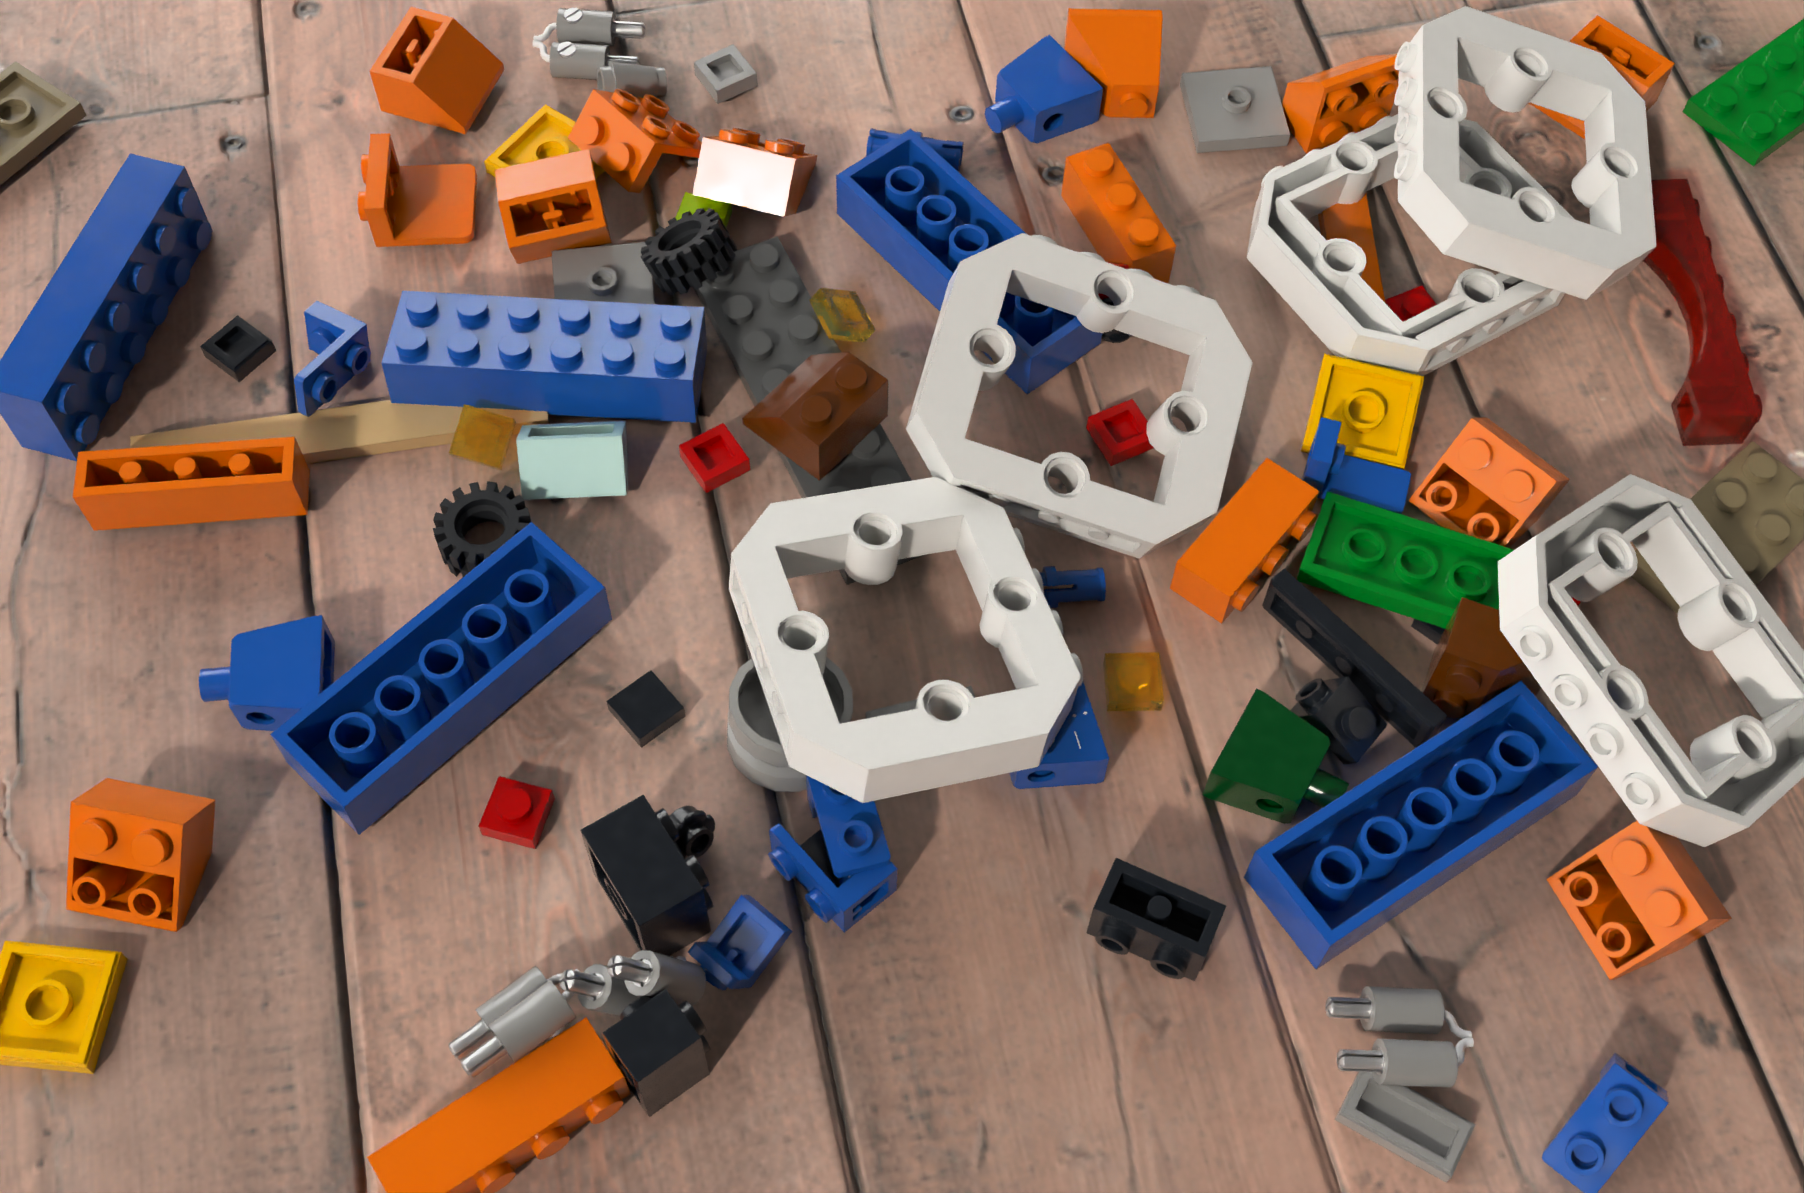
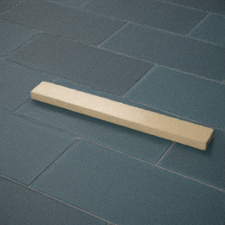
(343, 430)

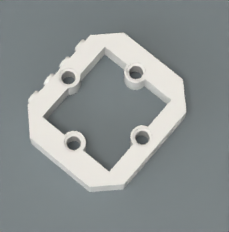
(1524, 232)
(1324, 276)
(1143, 308)
(949, 731)
(1735, 767)

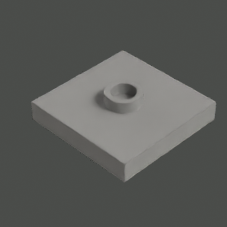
(1234, 109)
(603, 274)

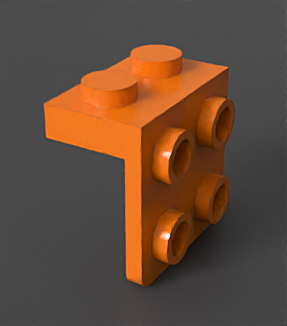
(630, 135)
(415, 201)

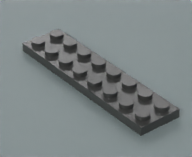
(768, 333)

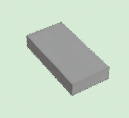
(1406, 1124)

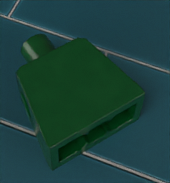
(1273, 763)

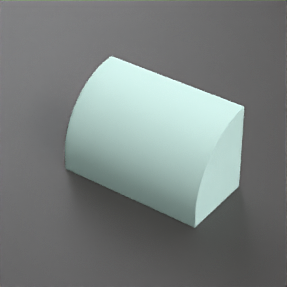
(573, 460)

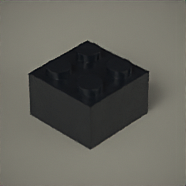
(648, 878)

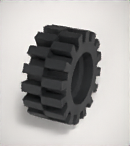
(688, 251)
(469, 511)

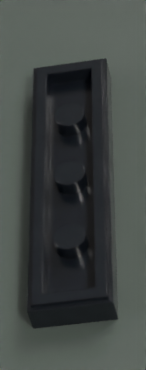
(1353, 657)

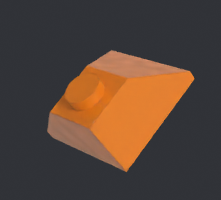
(1121, 54)

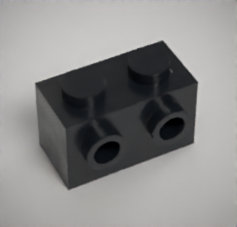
(1154, 920)
(659, 1049)

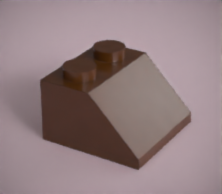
(821, 411)
(1473, 662)

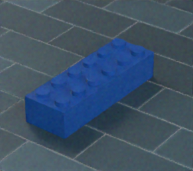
(932, 218)
(102, 307)
(547, 355)
(443, 677)
(1418, 823)

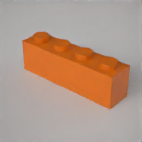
(192, 483)
(507, 1119)

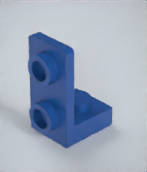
(341, 352)
(1352, 477)
(849, 830)
(844, 905)
(1606, 1125)

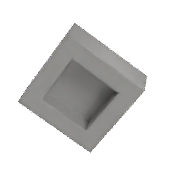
(725, 74)

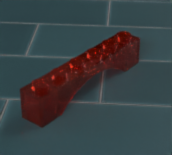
(1717, 393)

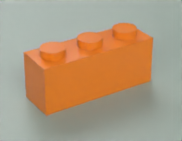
(1116, 212)
(1245, 541)

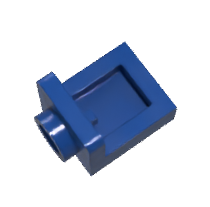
(740, 945)

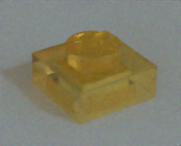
(842, 315)
(482, 437)
(1133, 681)

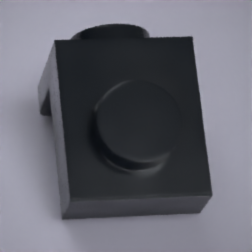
(1341, 714)

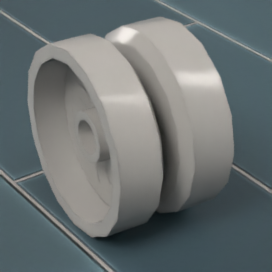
(754, 737)

